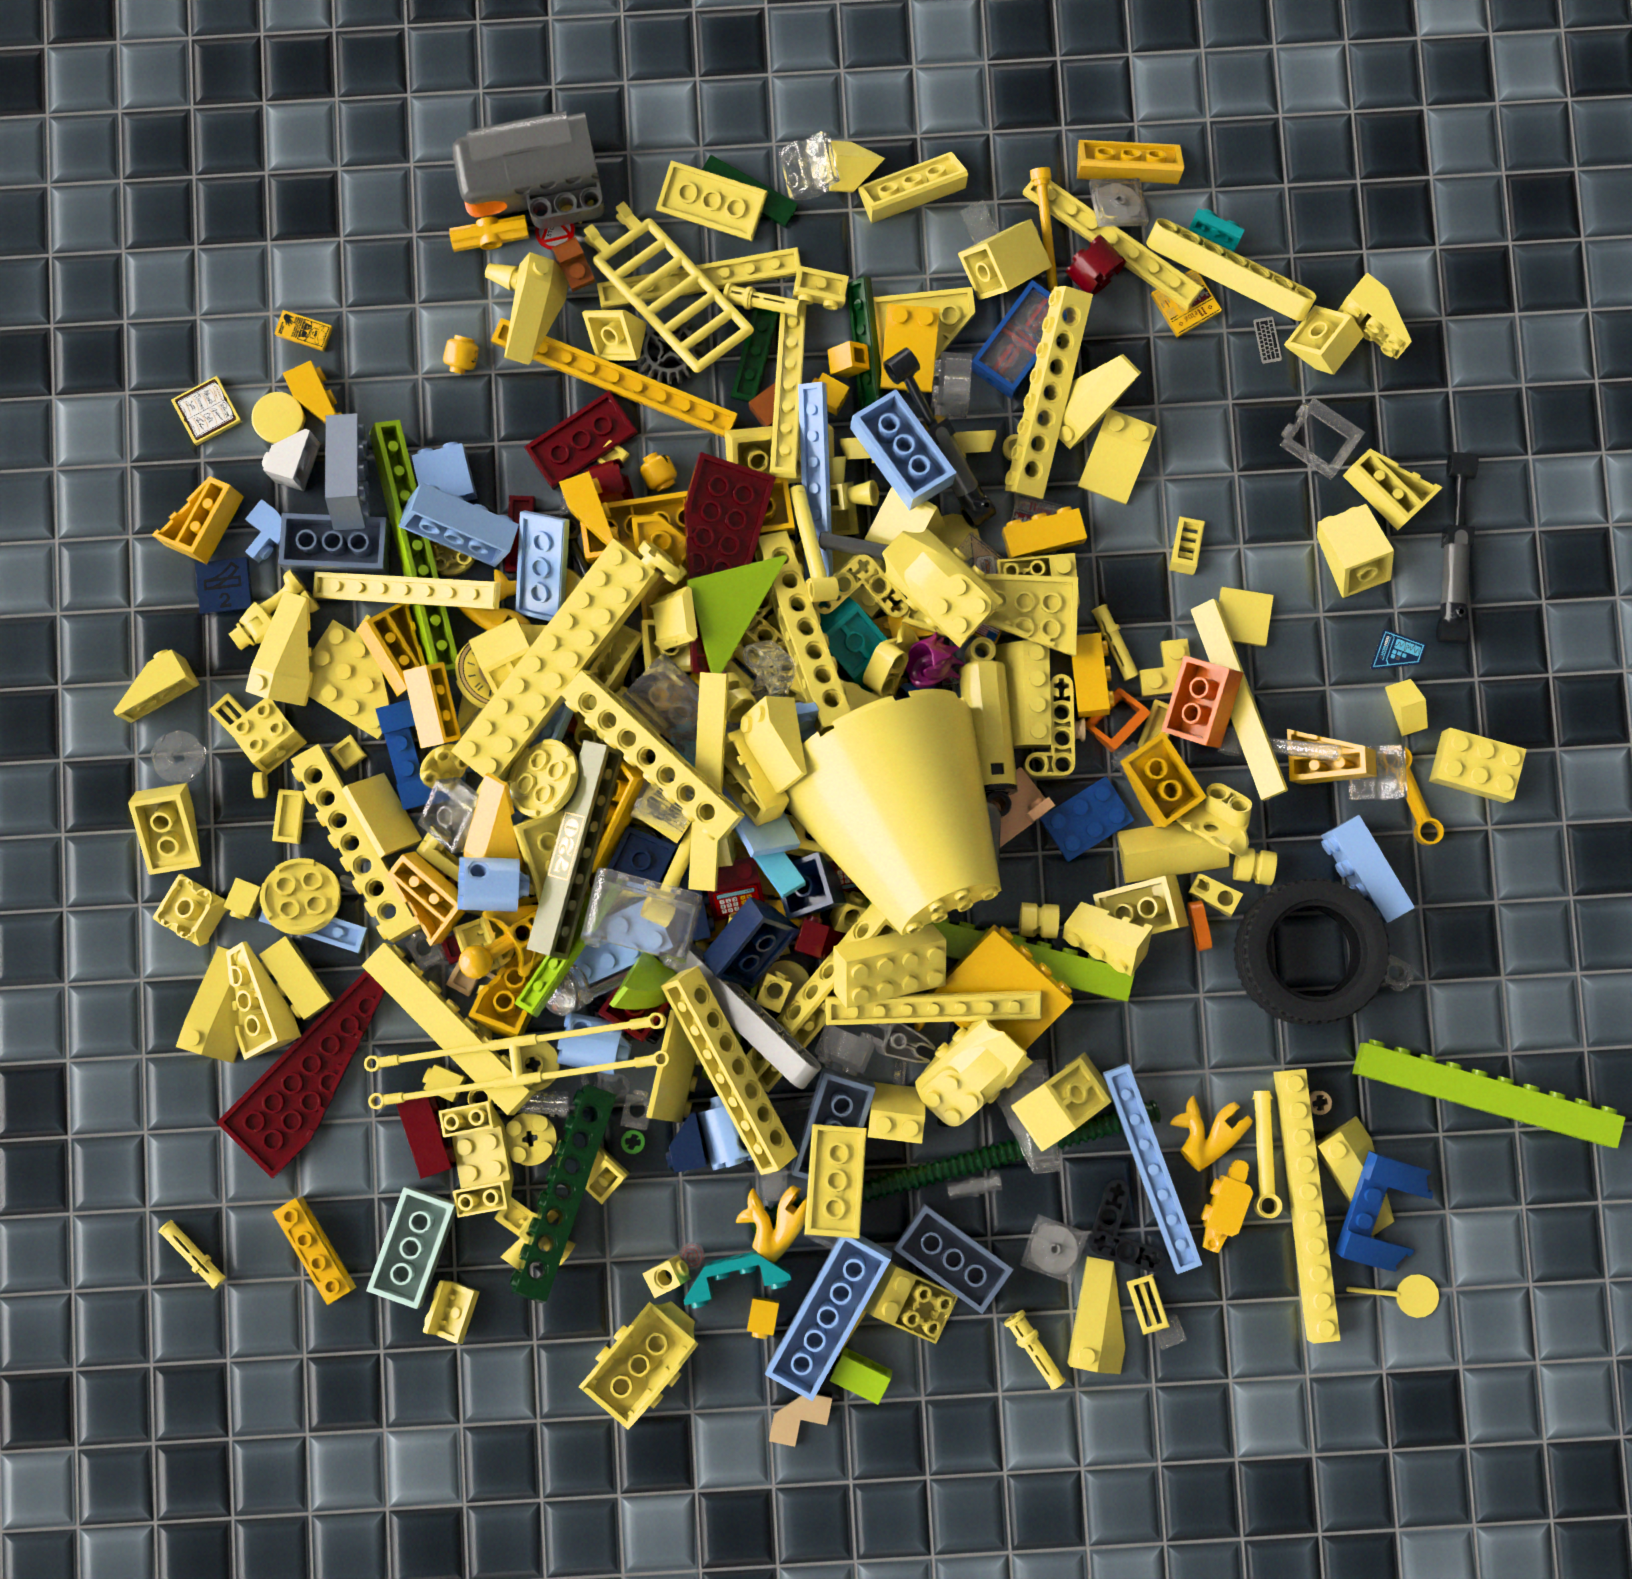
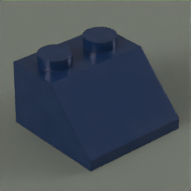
(820, 892)
(688, 1147)

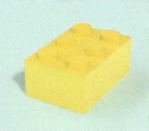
(1477, 765)

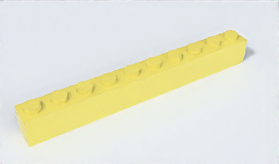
(1306, 1206)

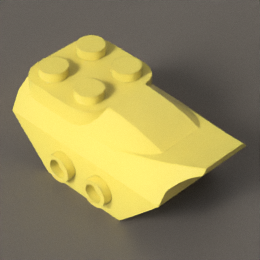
(940, 584)
(970, 1072)
(641, 1362)

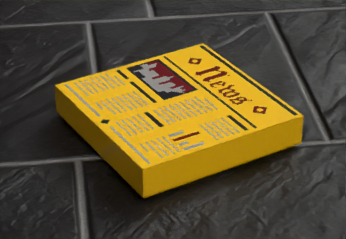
(1184, 320)

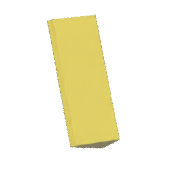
(913, 186)
(1166, 851)

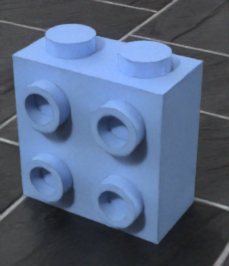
(446, 469)

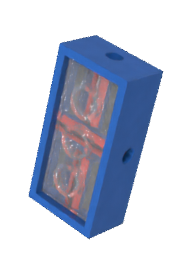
(1011, 349)

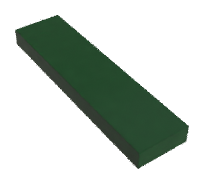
(776, 207)
(754, 355)

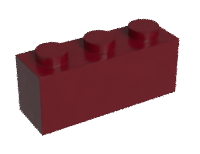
(426, 1136)

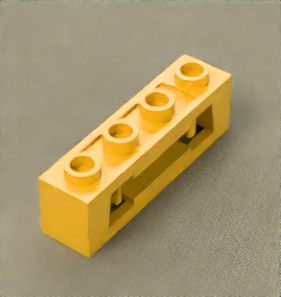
(314, 1250)

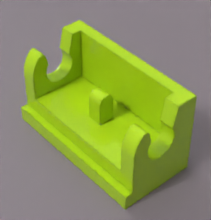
(861, 1375)

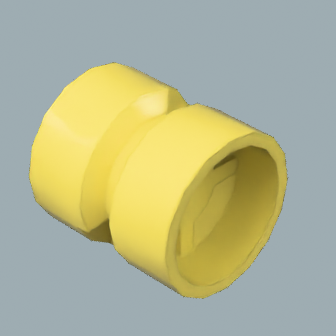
(739, 699)
(1255, 866)
(1039, 920)

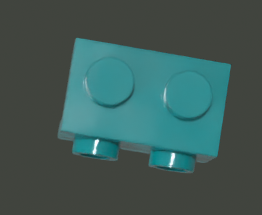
(1216, 229)

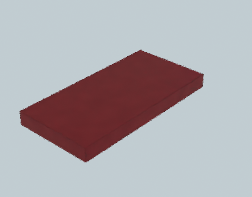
(581, 440)

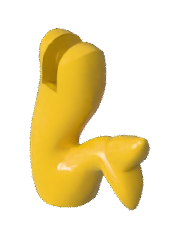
(491, 618)
(1202, 1151)
(790, 1220)

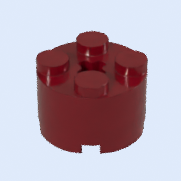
(1095, 266)
(613, 483)

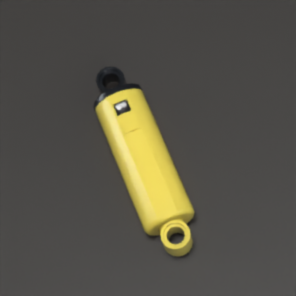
(986, 692)

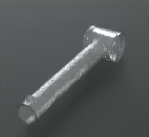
(1232, 747)

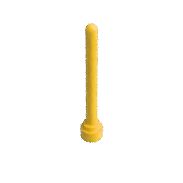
(1041, 178)

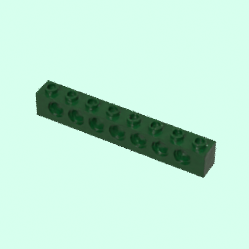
(601, 1105)

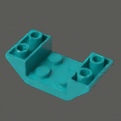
(851, 638)
(772, 1273)

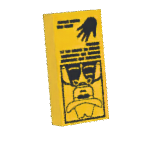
(303, 330)

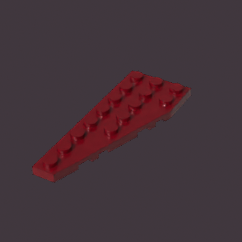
(722, 524)
(292, 1096)

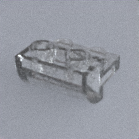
(809, 167)
(1390, 778)

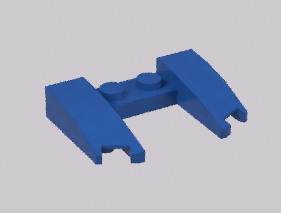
(396, 726)
(1376, 1176)

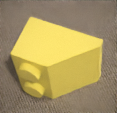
(1325, 339)

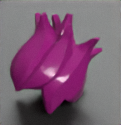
(931, 662)

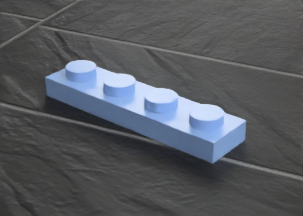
(337, 933)

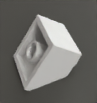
(292, 459)

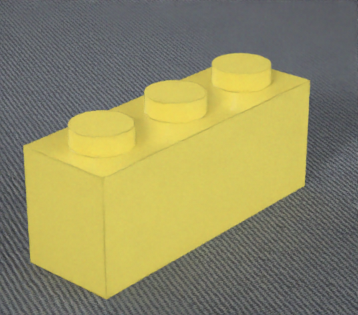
(296, 979)

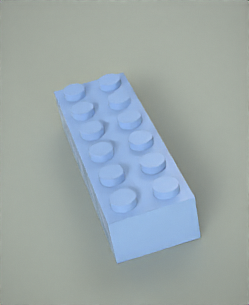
(828, 1315)

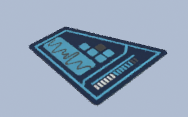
(1397, 651)

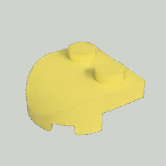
(481, 933)

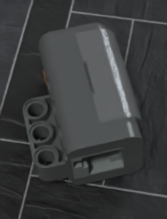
(530, 167)

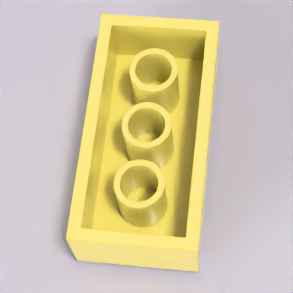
(889, 966)

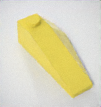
(536, 303)
(1093, 397)
(1344, 1157)

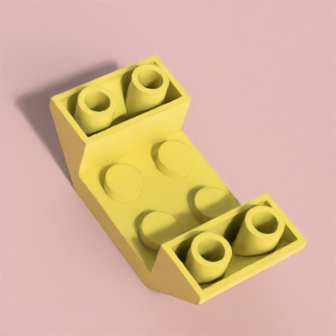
(500, 651)
(1063, 1102)
(481, 1158)

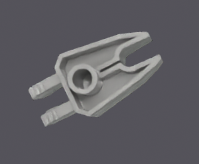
(893, 1042)

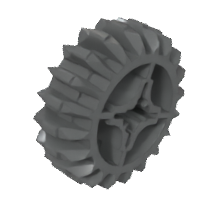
(659, 368)

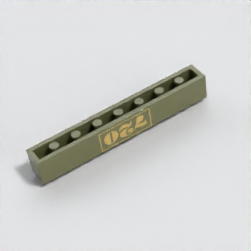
(575, 851)

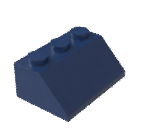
(750, 943)

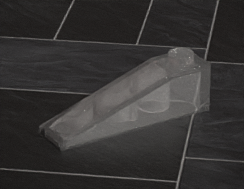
(1027, 1081)

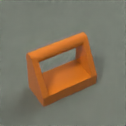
(1141, 714)

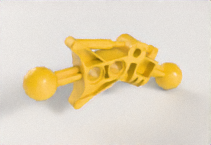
(478, 960)

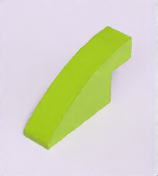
(643, 985)

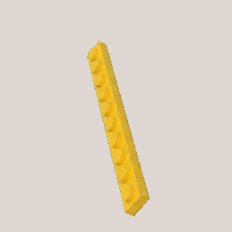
(627, 383)

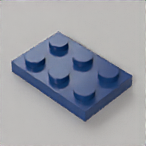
(1086, 819)

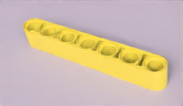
(1231, 269)

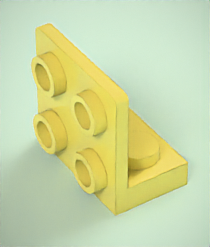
(266, 736)

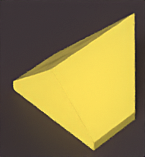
(853, 165)
(605, 1176)

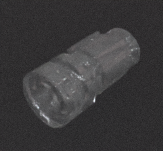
(548, 1103)

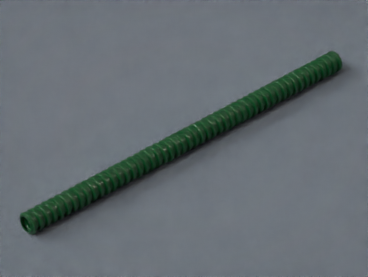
(976, 1160)

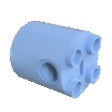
(490, 884)
(592, 1048)
(721, 1136)

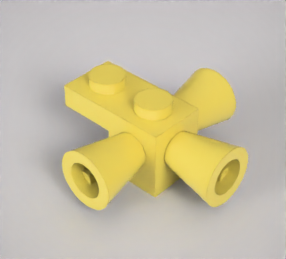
(845, 497)
(517, 1219)

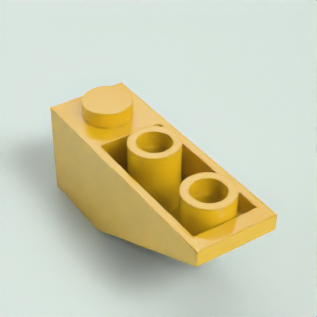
(308, 389)
(584, 503)

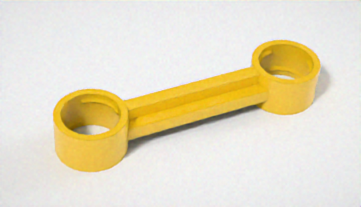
(1419, 807)

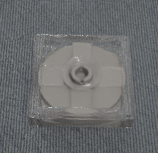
(1118, 202)
(1054, 1249)

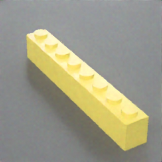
(444, 1023)

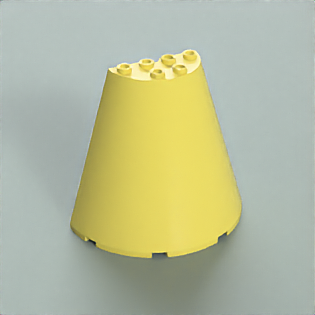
(902, 806)

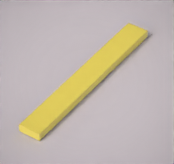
(1138, 257)
(736, 271)
(786, 403)
(407, 590)
(1244, 714)
(710, 763)
(938, 1008)

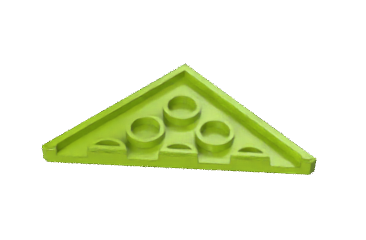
(727, 605)

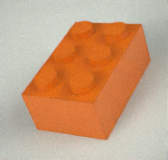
(1202, 702)

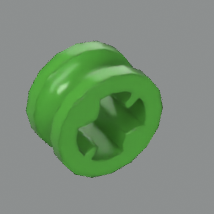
(637, 1149)

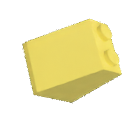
(1005, 260)
(896, 517)
(1355, 550)
(896, 1114)

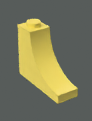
(615, 660)

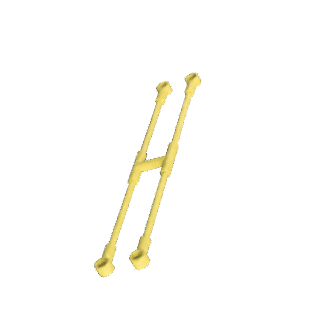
(514, 1045)

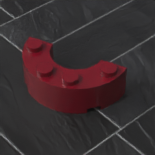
(817, 939)

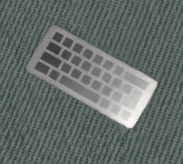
(1267, 340)

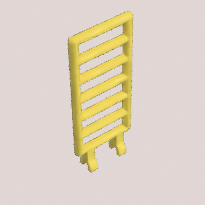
(616, 277)

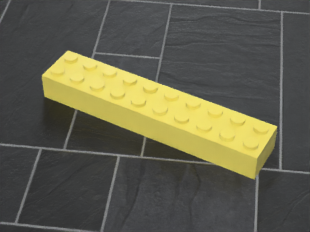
(558, 654)

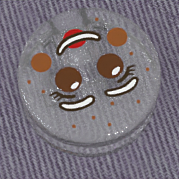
(567, 995)

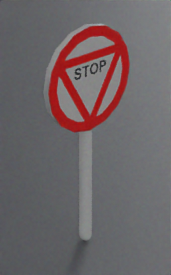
(553, 236)

